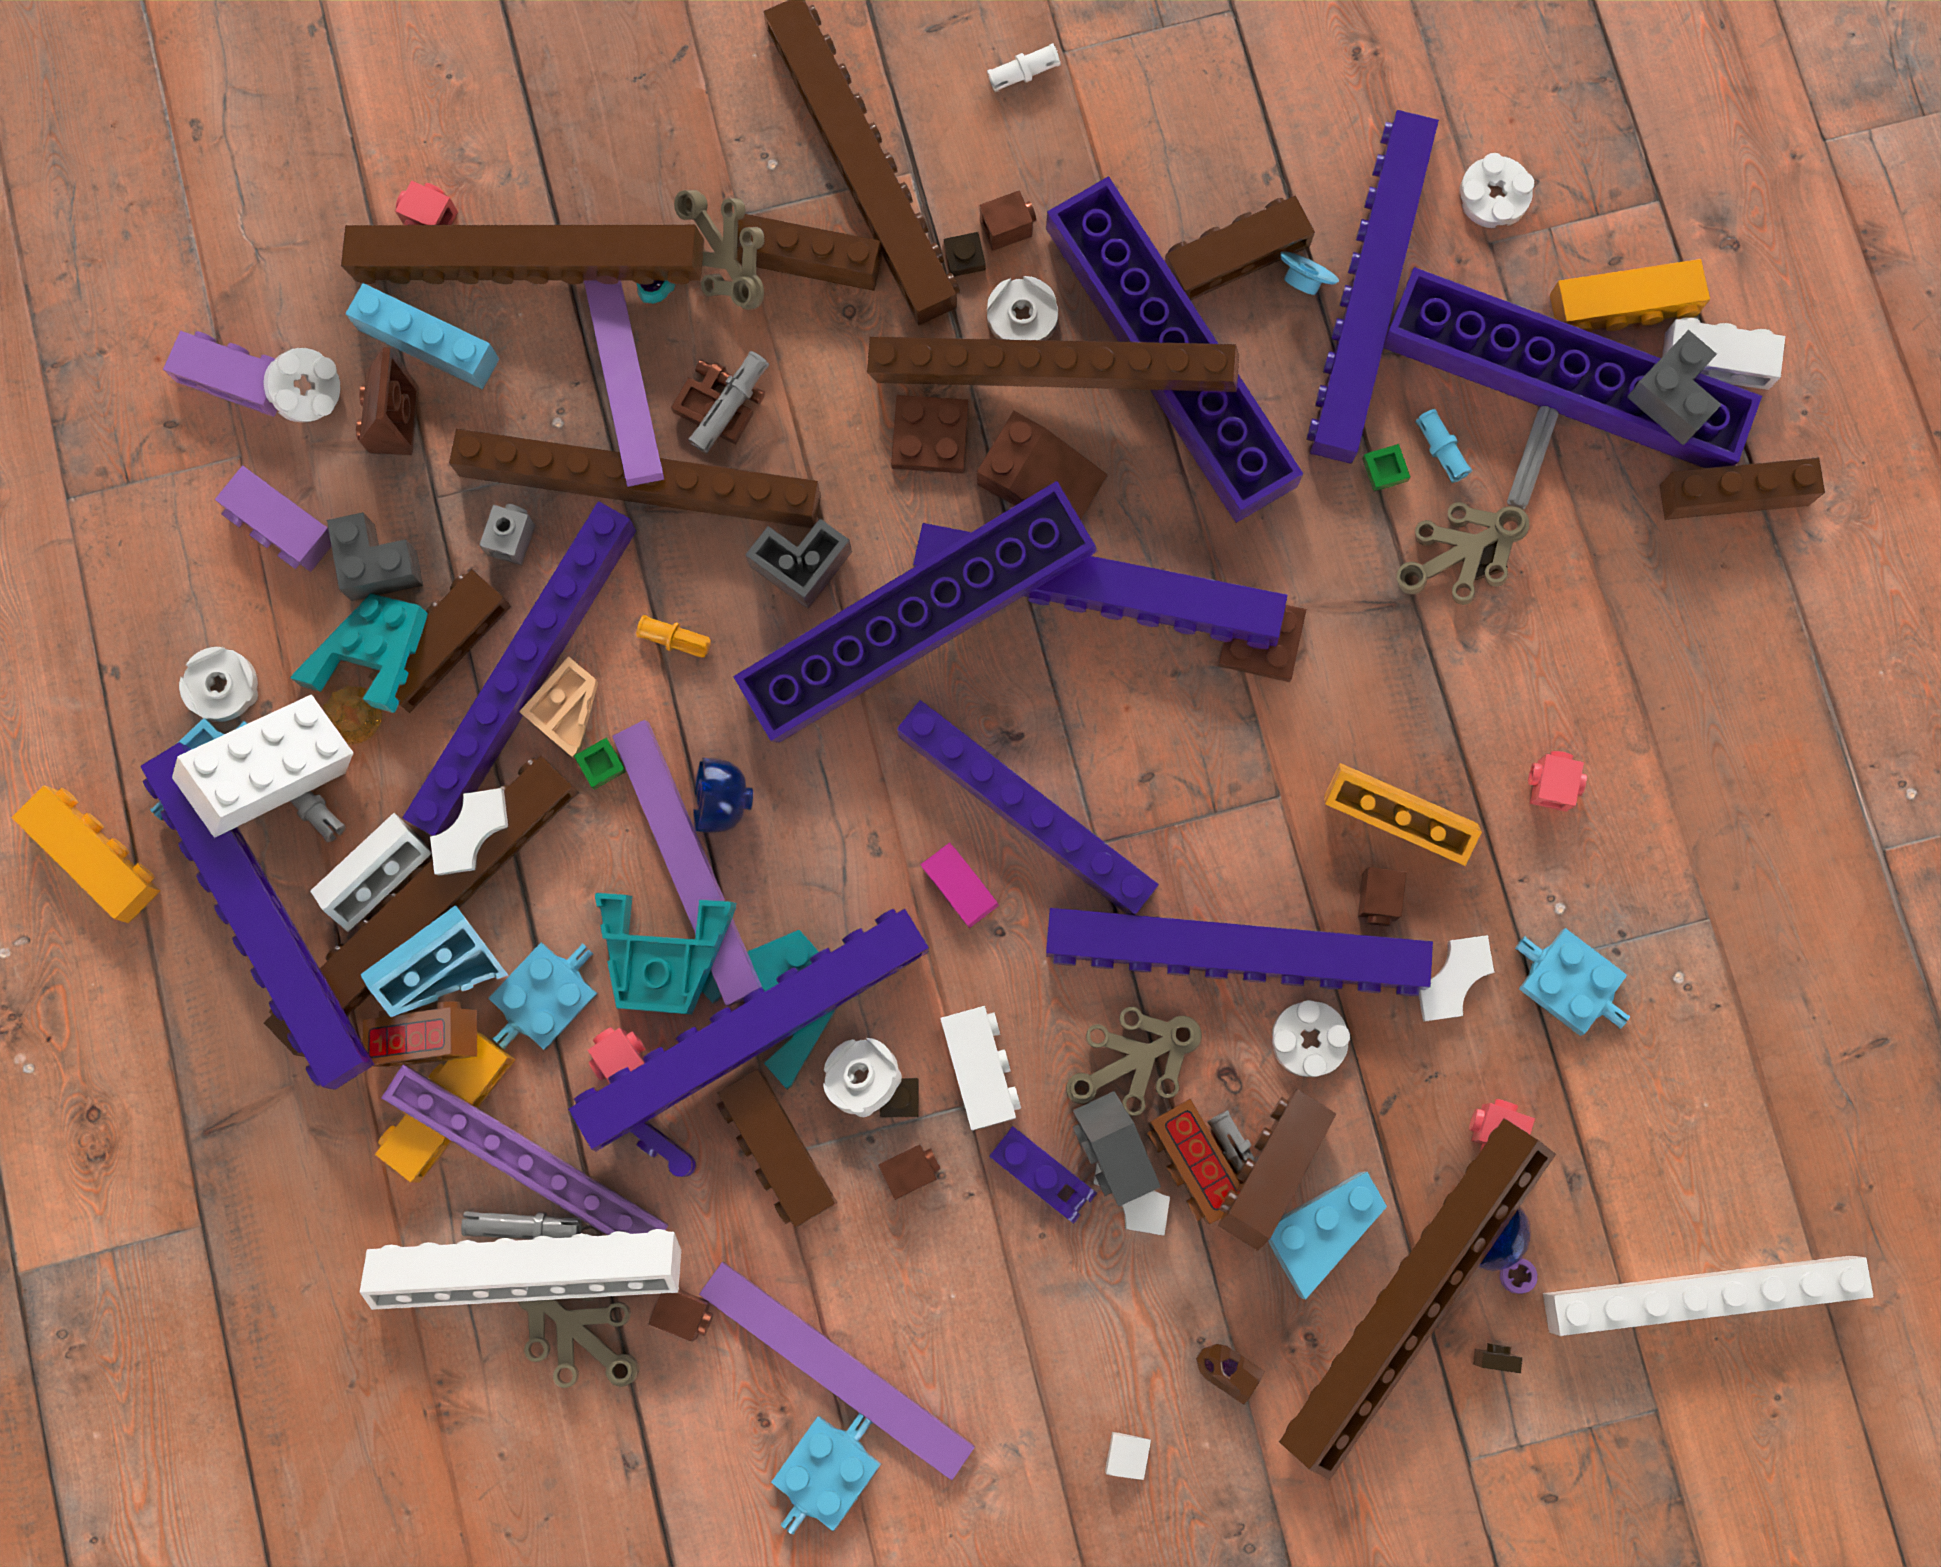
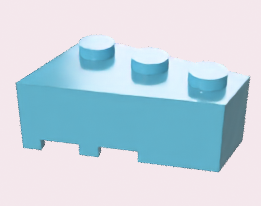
(432, 964)
(1324, 1229)

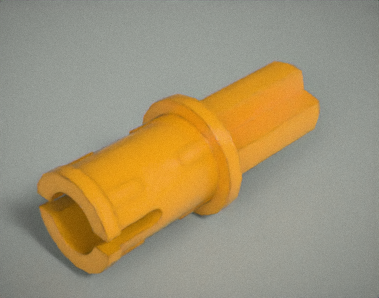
(673, 636)

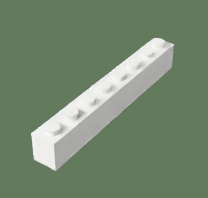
(521, 1270)
(1707, 1295)

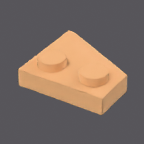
(563, 706)

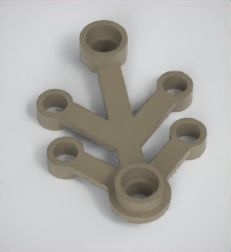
(746, 286)
(1467, 547)
(1140, 1057)
(571, 1325)

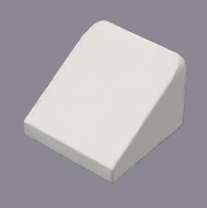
(1127, 1456)

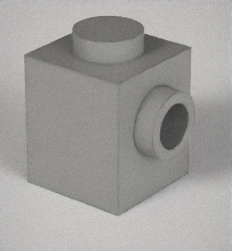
(507, 533)

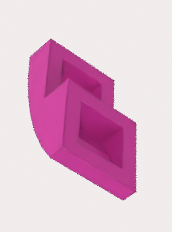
(959, 885)

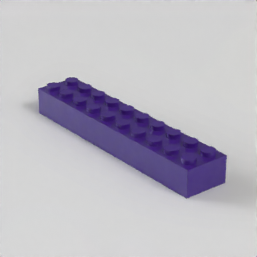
(1147, 304)
(1555, 367)
(916, 613)

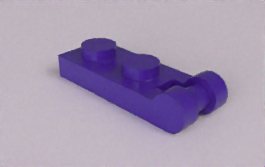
(655, 1142)
(1041, 1173)

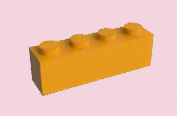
(1631, 296)
(1402, 814)
(87, 853)
(413, 1146)

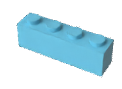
(422, 336)

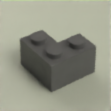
(1672, 395)
(365, 565)
(801, 569)
(1114, 1143)

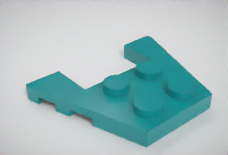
(373, 636)
(769, 963)
(660, 971)

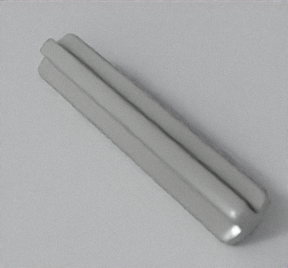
(1532, 457)

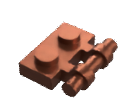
(697, 399)

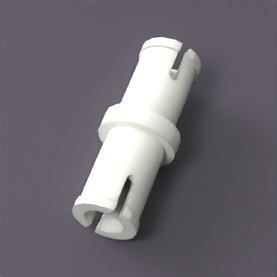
(1023, 67)

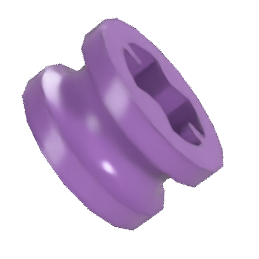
(1523, 1287)

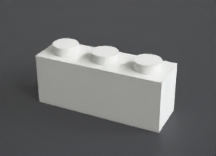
(1742, 355)
(370, 872)
(980, 1067)

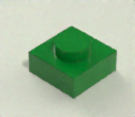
(1386, 467)
(600, 763)

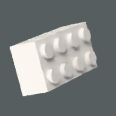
(262, 765)

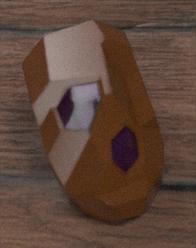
(1229, 1371)

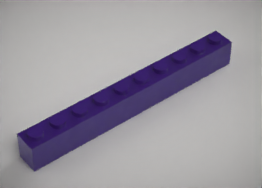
(1373, 287)
(1148, 595)
(521, 670)
(263, 933)
(1239, 949)
(748, 1030)

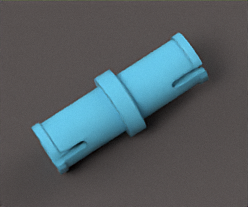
(1443, 445)

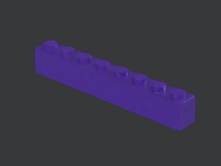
(1026, 809)

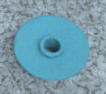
(1306, 274)

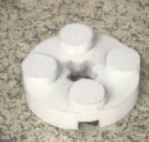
(1500, 172)
(1022, 293)
(319, 373)
(200, 675)
(1309, 1017)
(875, 1090)

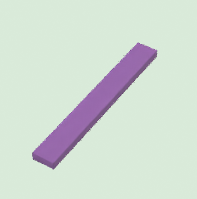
(624, 383)
(683, 852)
(517, 1155)
(837, 1370)

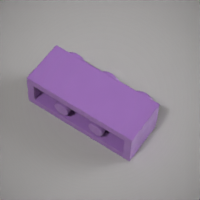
(220, 370)
(274, 520)

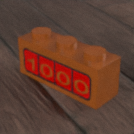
(421, 1035)
(1193, 1159)

